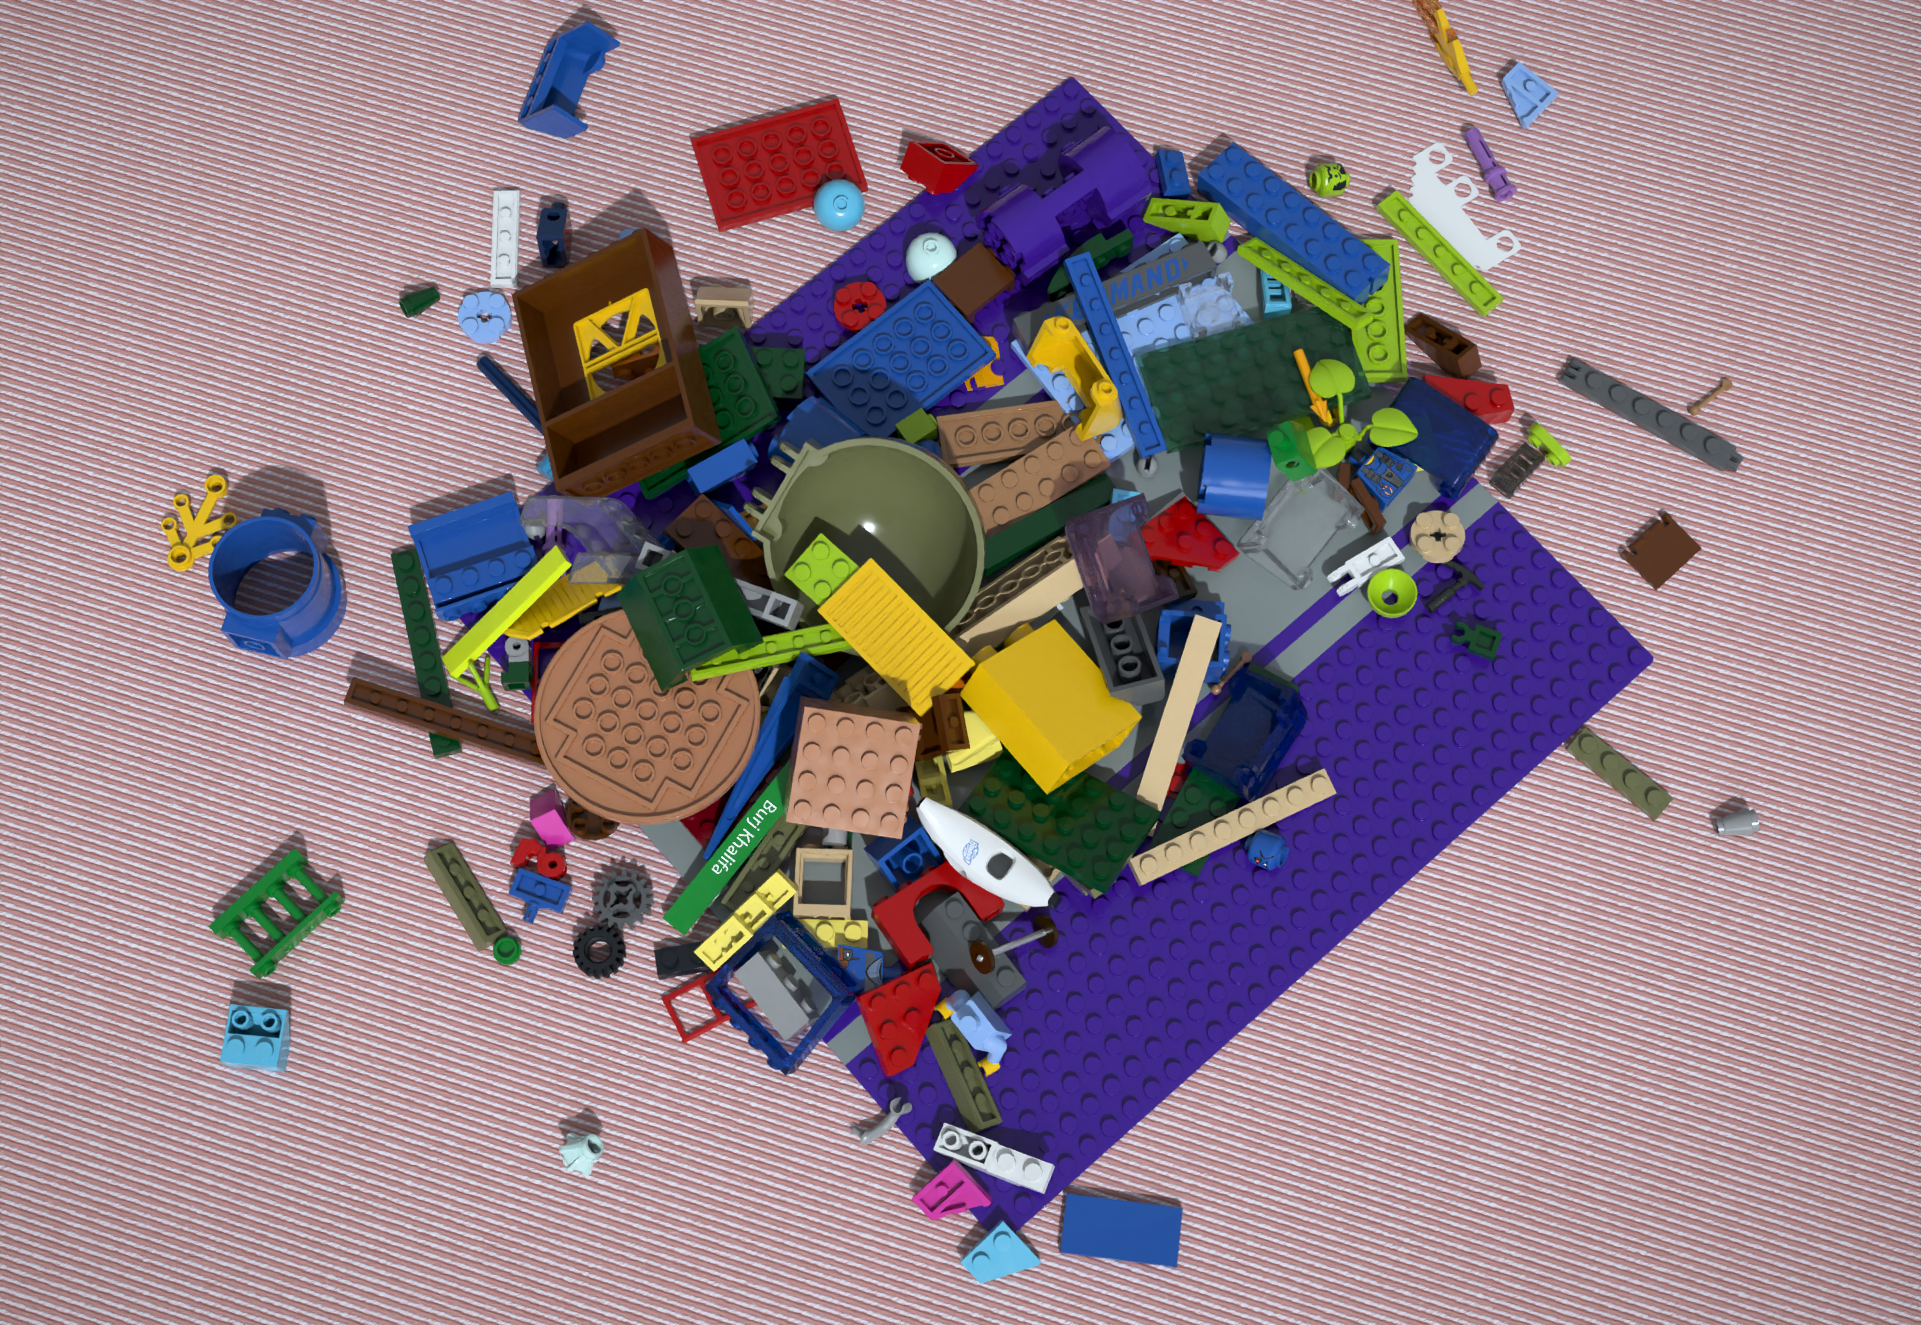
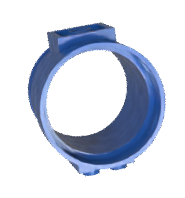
(307, 621)

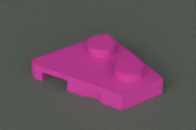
(950, 1192)

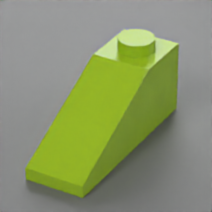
(1190, 218)

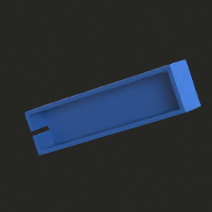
(1291, 224)

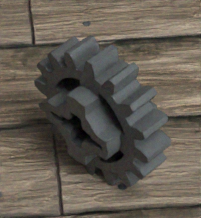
(615, 908)

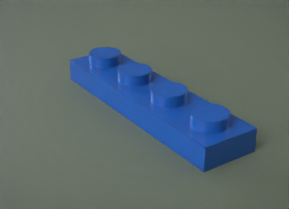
(482, 576)

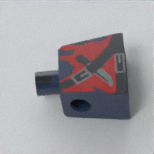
(554, 226)

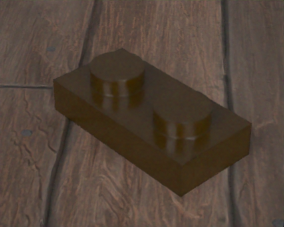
(1180, 576)

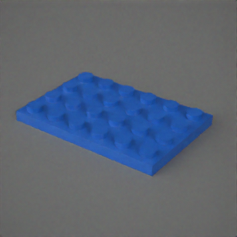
(901, 362)

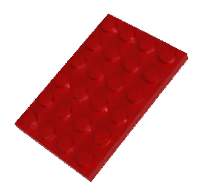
(776, 163)

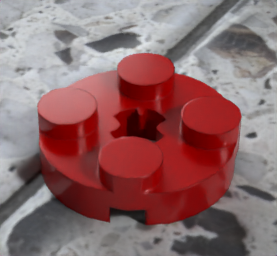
(856, 293)

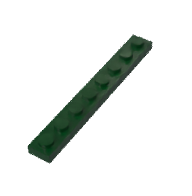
(423, 640)

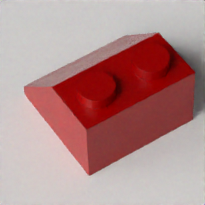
(937, 166)

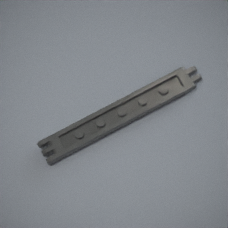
(1650, 416)

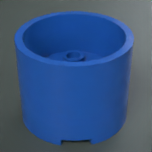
(814, 420)
(1233, 476)

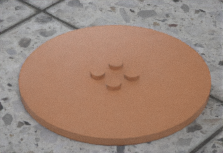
(630, 746)

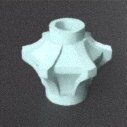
(581, 1152)

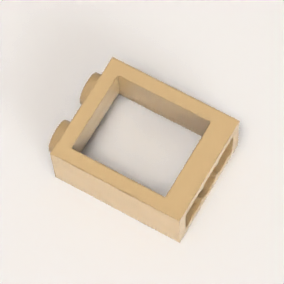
(813, 853)

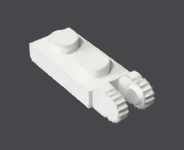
(1367, 564)

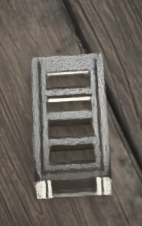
(1507, 483)

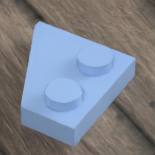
(1527, 93)

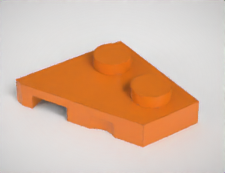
(636, 365)

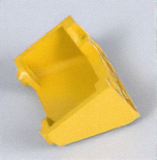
(1064, 349)

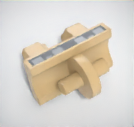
(770, 683)

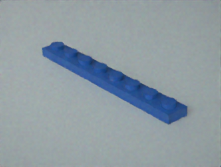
(1115, 355)

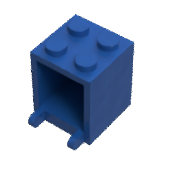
(1171, 638)

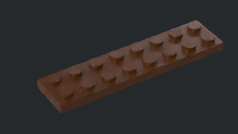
(707, 525)

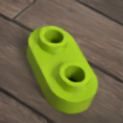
(1555, 453)

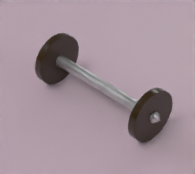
(983, 956)

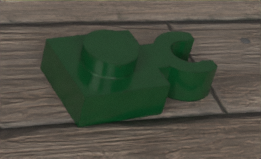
(1480, 642)

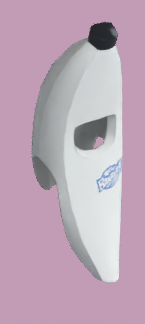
(986, 856)

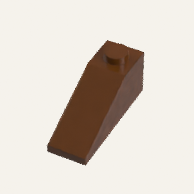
(1445, 347)

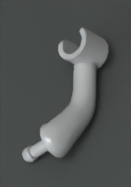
(885, 1125)

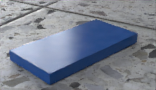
(1121, 1230)

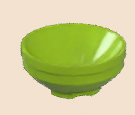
(1394, 581)

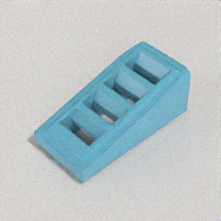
(1274, 307)

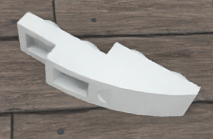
(994, 1158)

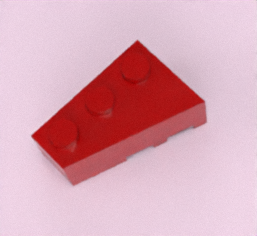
(1483, 399)

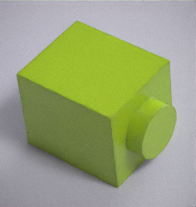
(917, 427)

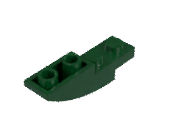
(1101, 252)

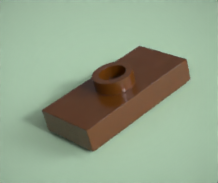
(1371, 515)

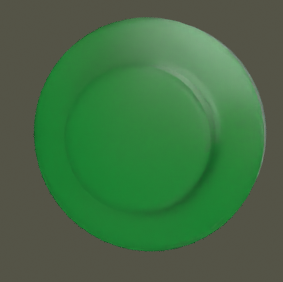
(507, 950)

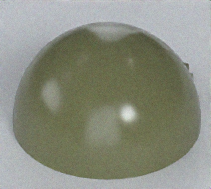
(881, 504)

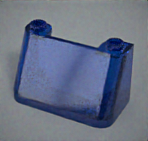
(1449, 440)
(1249, 735)

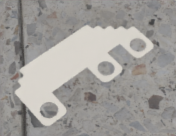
(1444, 212)

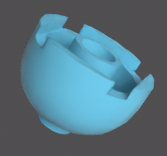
(839, 205)

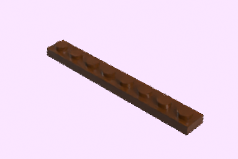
(443, 721)

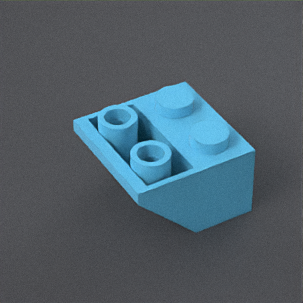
(256, 1038)

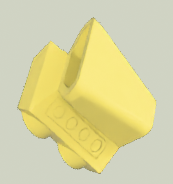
(983, 745)

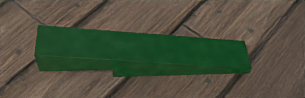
(1045, 524)

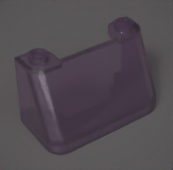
(1116, 561)

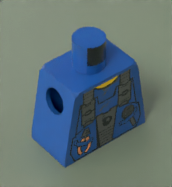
(1383, 474)

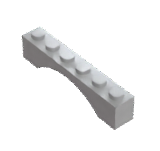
(760, 601)

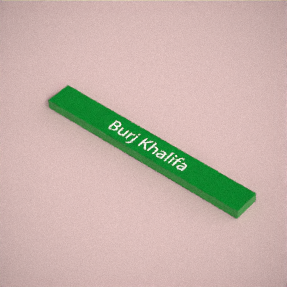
(729, 856)

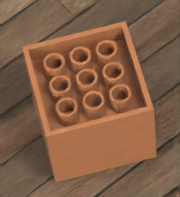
(851, 767)

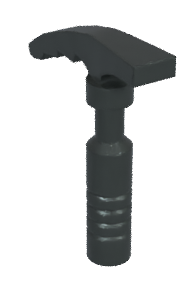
(1449, 592)

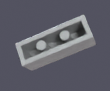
(777, 994)

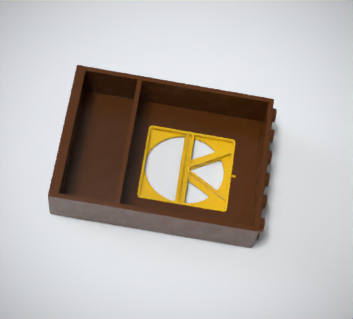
(644, 426)

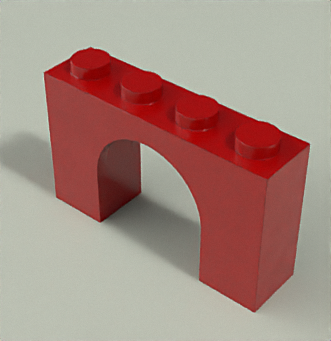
(896, 916)

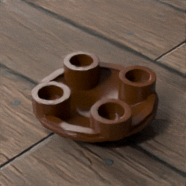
(587, 824)

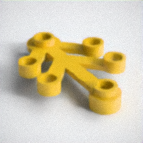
(196, 528)

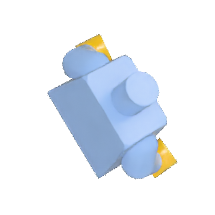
(979, 1026)

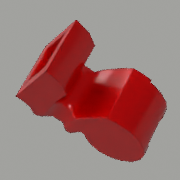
(548, 864)

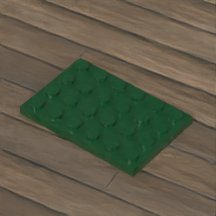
(739, 402)
(1076, 828)

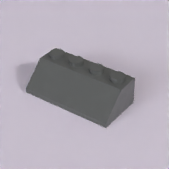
(1126, 658)
(951, 932)

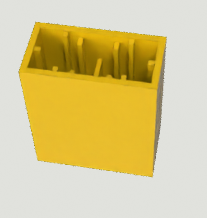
(1047, 703)

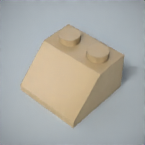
(724, 306)

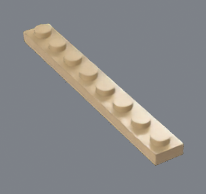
(1231, 827)

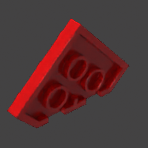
(1187, 538)
(899, 1016)

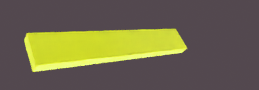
(506, 611)

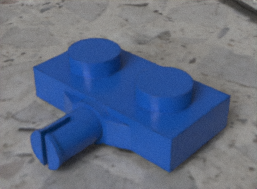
(539, 893)

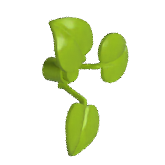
(1388, 427)

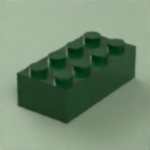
(783, 373)

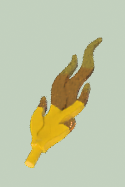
(1446, 41)

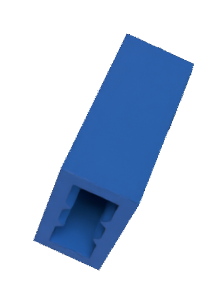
(722, 468)

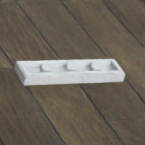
(505, 239)

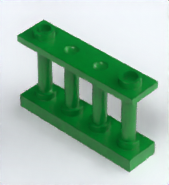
(251, 906)

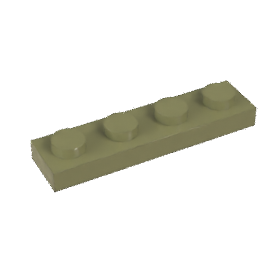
(1619, 774)
(764, 861)

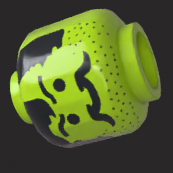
(1329, 180)

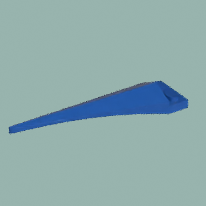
(777, 732)

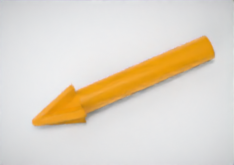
(1319, 406)

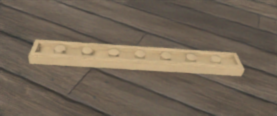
(1178, 712)

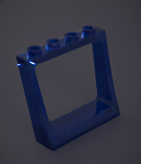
(820, 965)

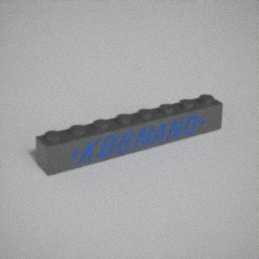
(1125, 291)

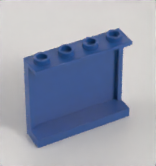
(468, 538)

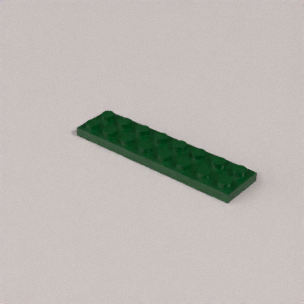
(1202, 800)

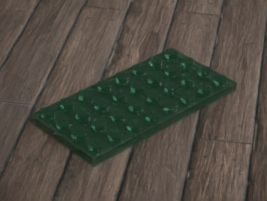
(1244, 377)

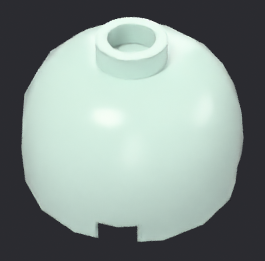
(929, 256)

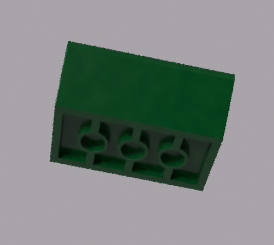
(687, 613)

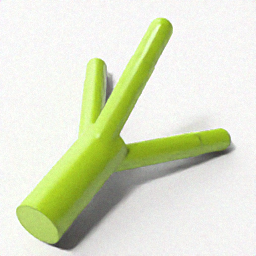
(482, 687)

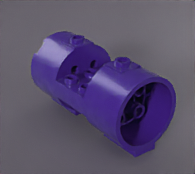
(1098, 178)

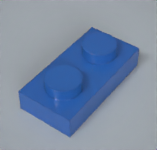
(1172, 173)

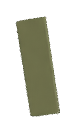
(465, 896)
(963, 1076)

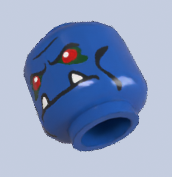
(1266, 849)

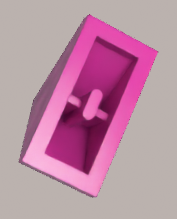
(549, 820)

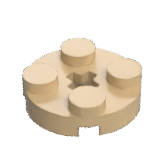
(1444, 523)

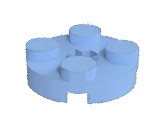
(481, 303)

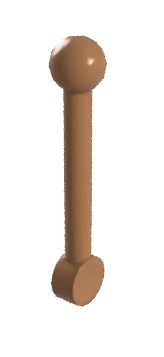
(1726, 385)
(1246, 657)

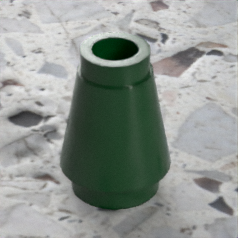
(418, 301)

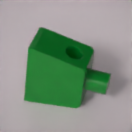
(1291, 444)

